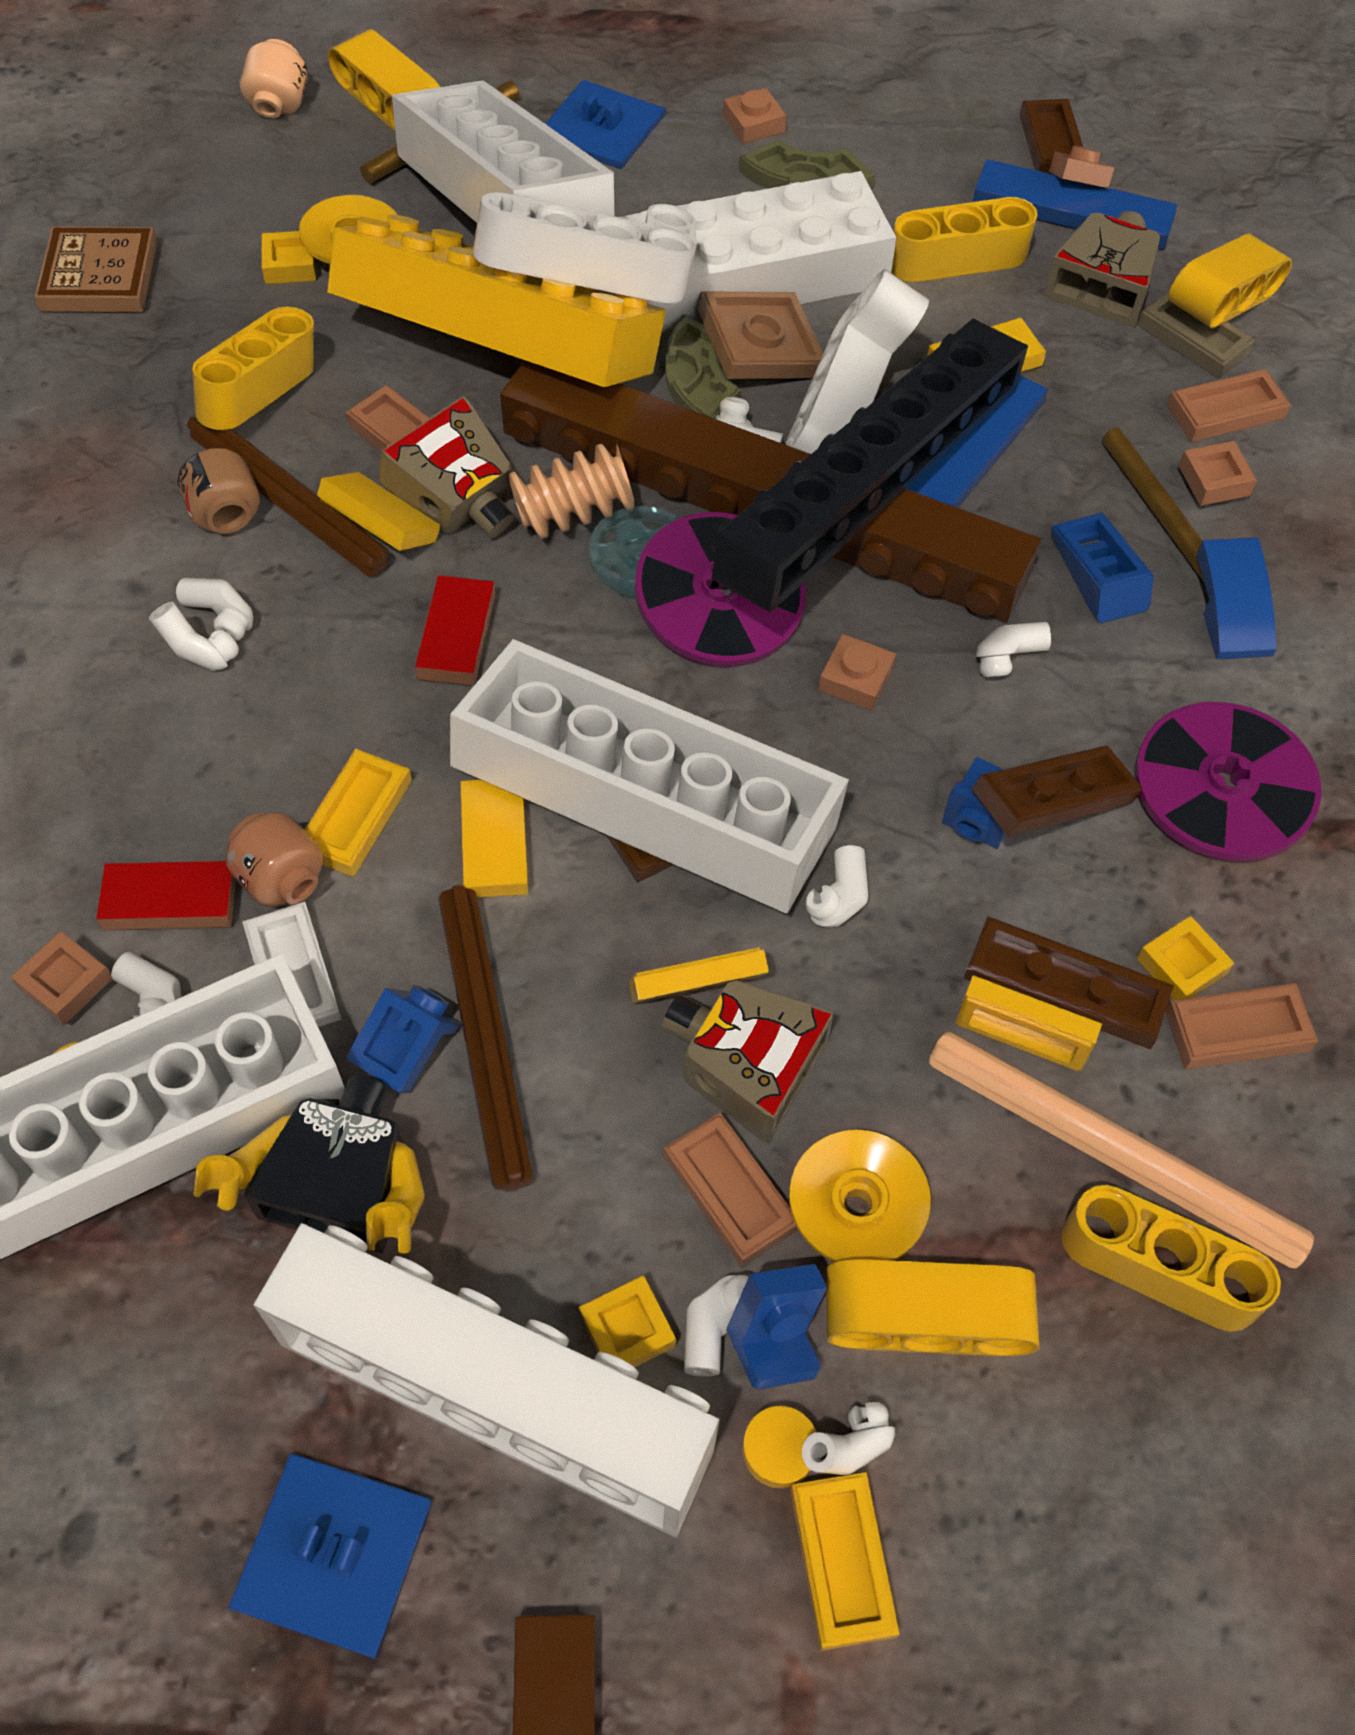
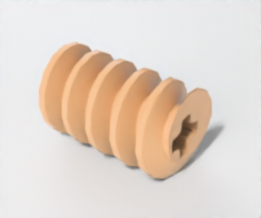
(572, 491)

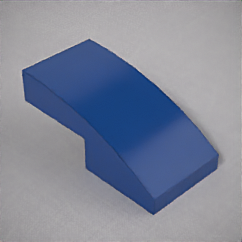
(1239, 598)

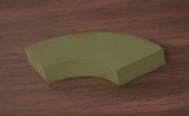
(781, 165)
(694, 370)

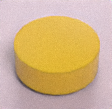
(775, 1446)

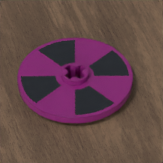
(701, 622)
(1188, 797)

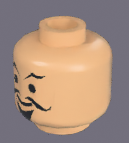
(275, 77)

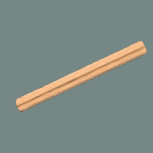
(1123, 1150)

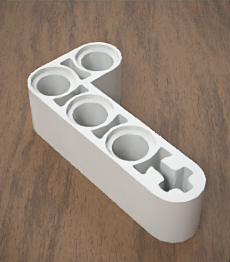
(588, 247)
(856, 358)

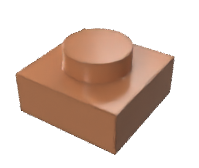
(754, 115)
(1082, 167)
(1217, 473)
(857, 672)
(62, 978)

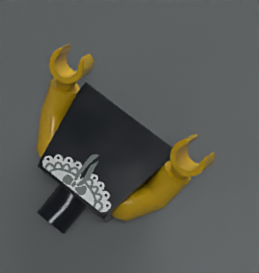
(326, 1169)

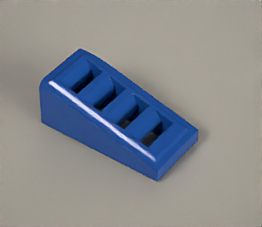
(1107, 571)

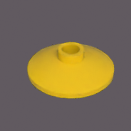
(319, 221)
(867, 1168)

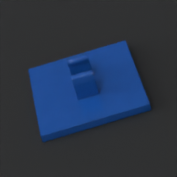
(605, 122)
(331, 1555)

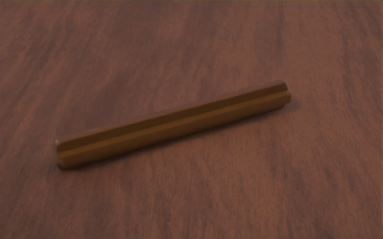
(299, 501)
(485, 1041)

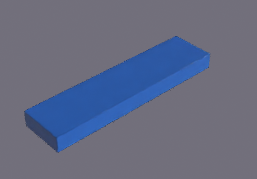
(1069, 201)
(970, 459)

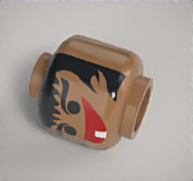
(218, 490)

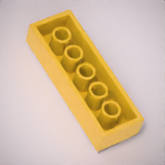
(536, 319)

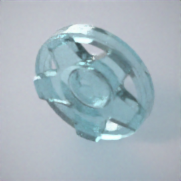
(625, 551)

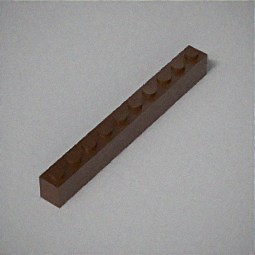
(725, 467)

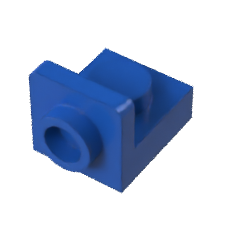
(968, 814)
(401, 1036)
(773, 1323)

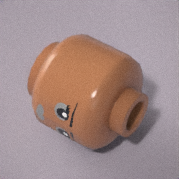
(272, 858)

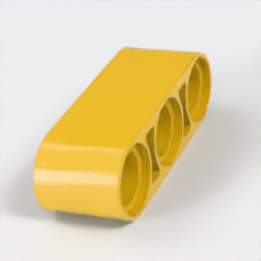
(375, 71)
(963, 239)
(1229, 280)
(253, 368)
(1203, 1255)
(932, 1307)

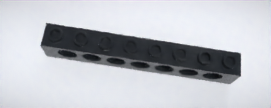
(865, 465)

